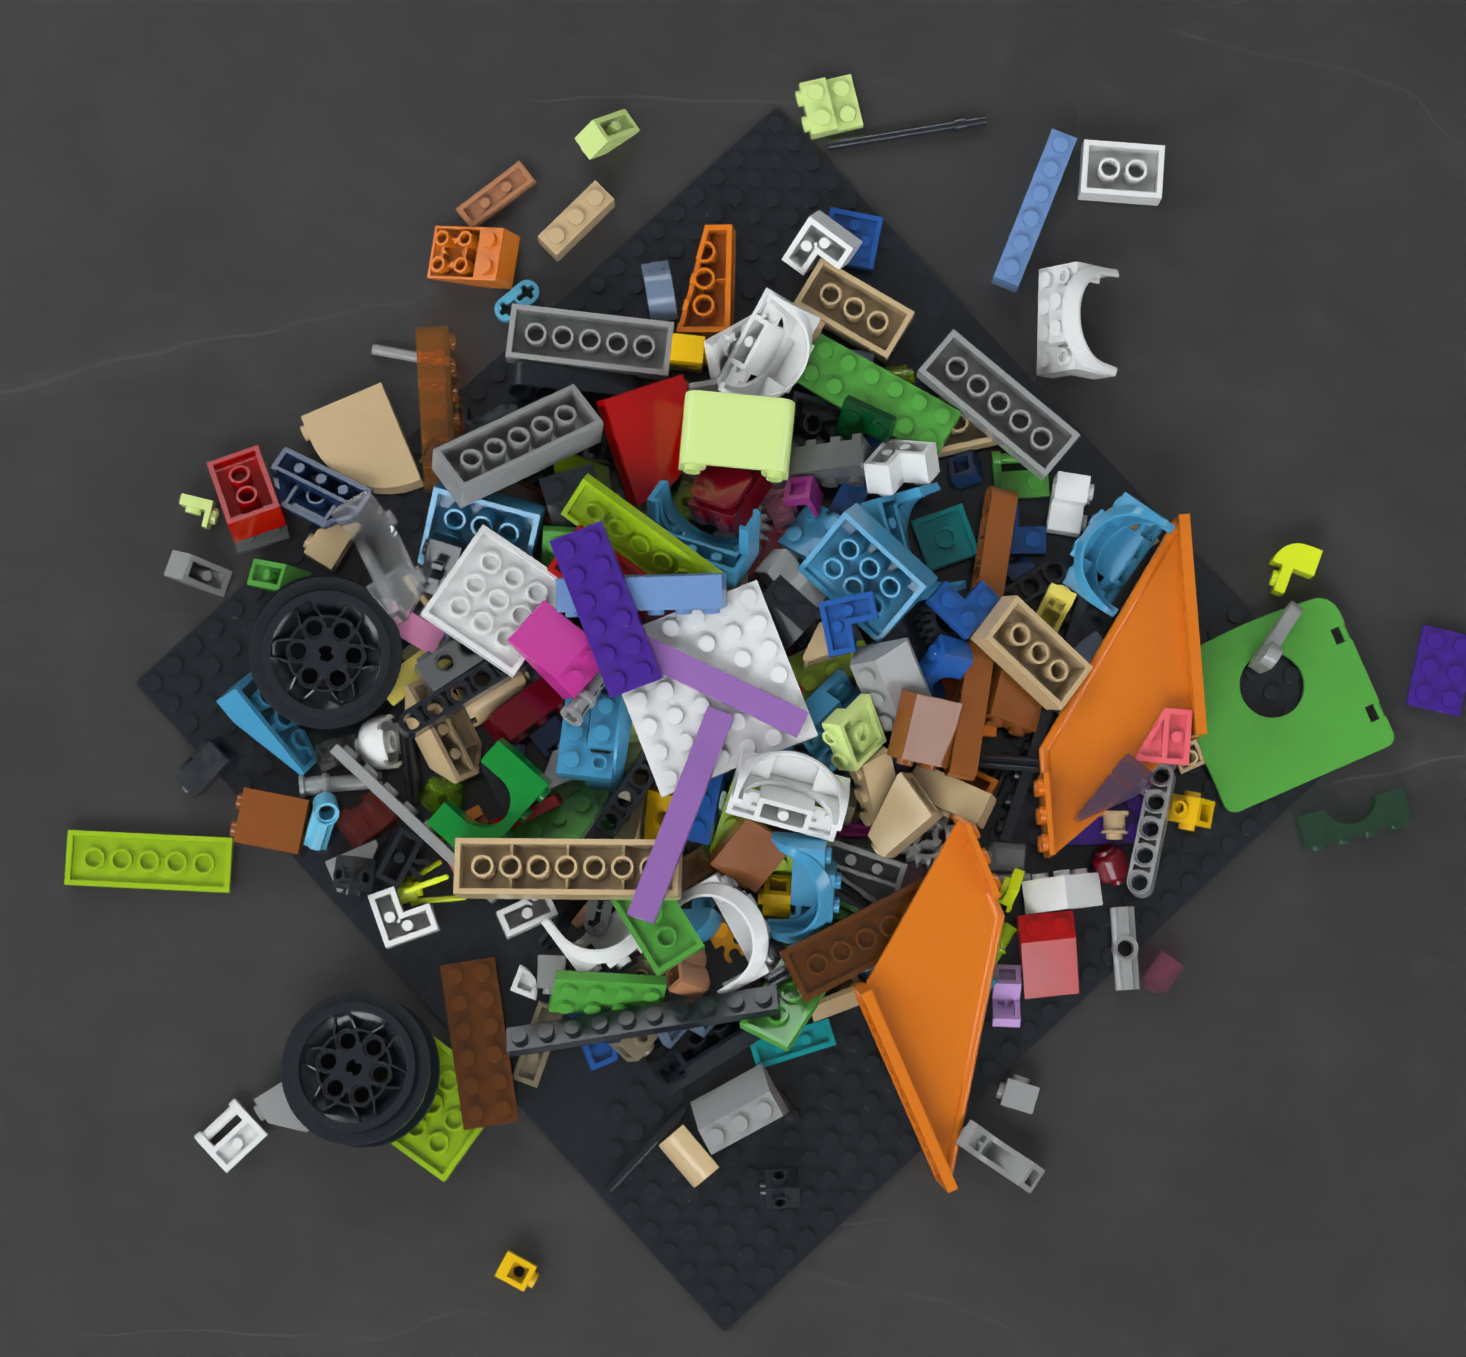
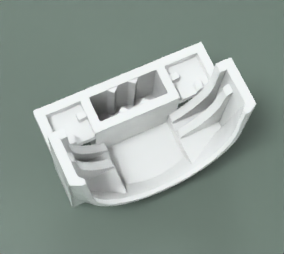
(611, 948)

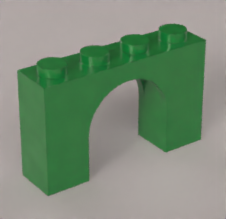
(524, 784)

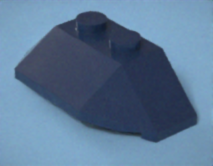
(311, 488)

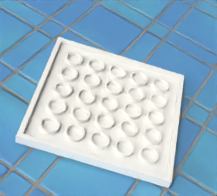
(738, 642)

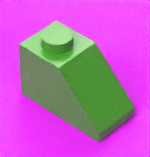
(273, 575)

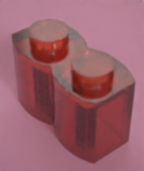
(365, 820)

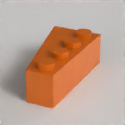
(711, 291)

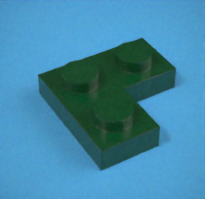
(866, 419)

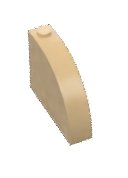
(364, 441)

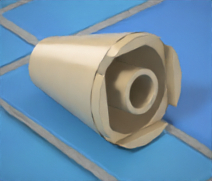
(489, 703)

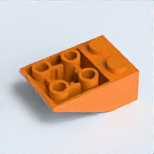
(474, 256)

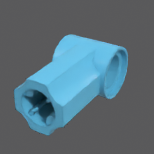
(320, 822)

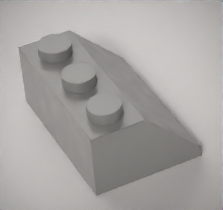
(884, 672)
(737, 1108)

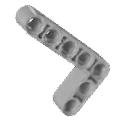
(1153, 843)

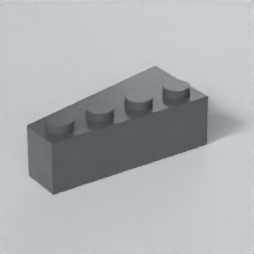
(830, 462)

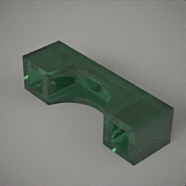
(1319, 828)

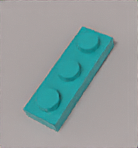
(811, 1039)

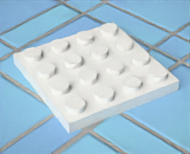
(490, 597)

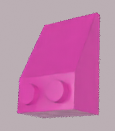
(555, 650)

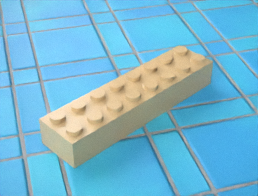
(553, 868)

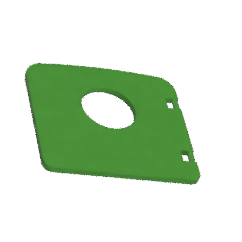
(1329, 727)

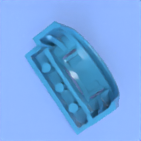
(894, 514)
(727, 554)
(603, 728)

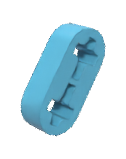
(513, 296)

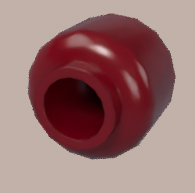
(1111, 863)

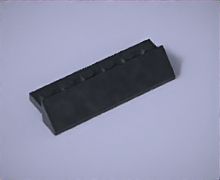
(695, 1055)

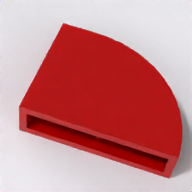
(645, 435)

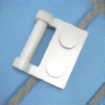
(237, 1142)

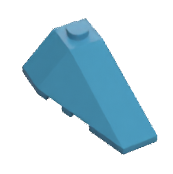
(275, 732)

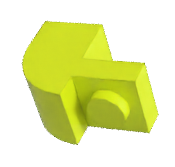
(1294, 559)

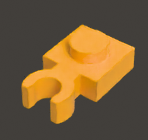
(725, 937)

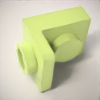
(197, 505)

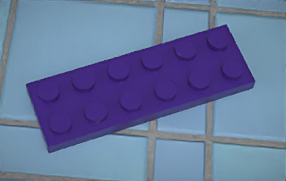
(606, 609)

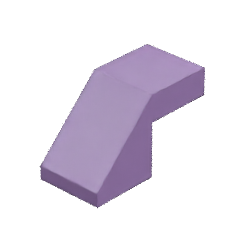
(1006, 996)

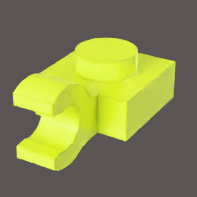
(1010, 888)

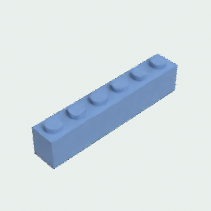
(1034, 210)
(663, 593)

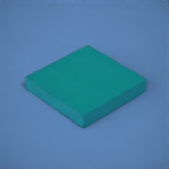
(945, 537)

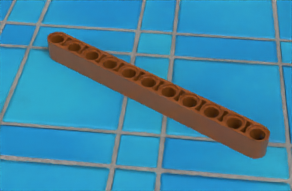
(974, 686)

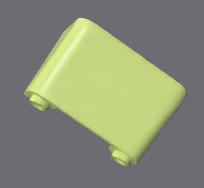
(737, 433)

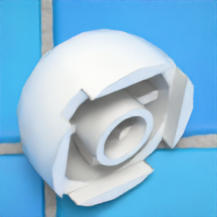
(379, 742)

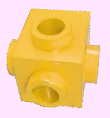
(1191, 811)

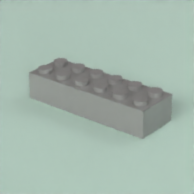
(590, 341)
(997, 405)
(517, 445)

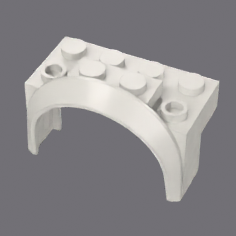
(1059, 332)
(745, 923)

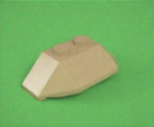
(452, 745)

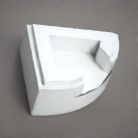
(525, 983)

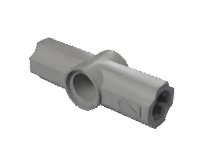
(1123, 929)

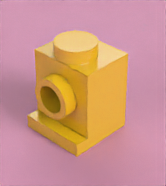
(506, 1271)

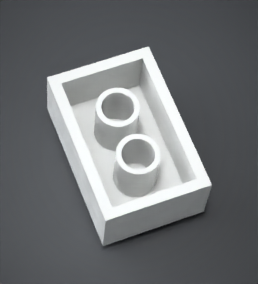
(1121, 172)

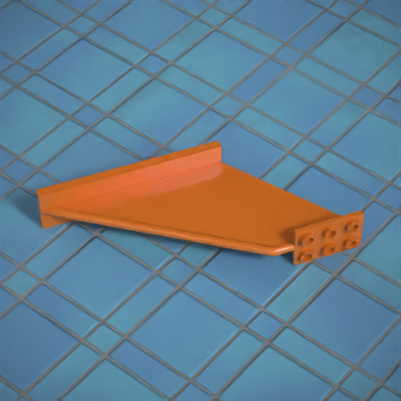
(1138, 670)
(934, 991)

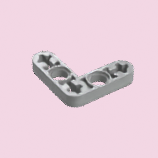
(1270, 649)

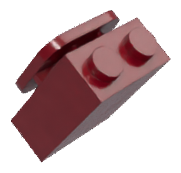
(727, 496)

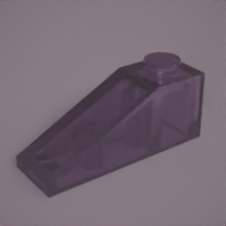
(1122, 783)

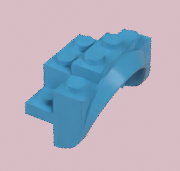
(1113, 550)
(820, 706)
(812, 886)

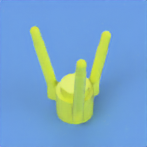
(411, 890)

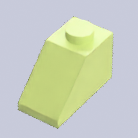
(606, 133)

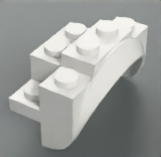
(770, 350)
(788, 793)

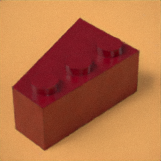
(524, 712)

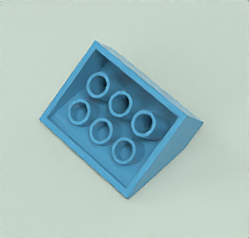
(508, 516)
(865, 557)

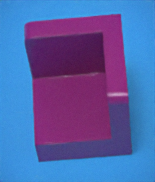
(804, 491)

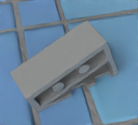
(866, 870)

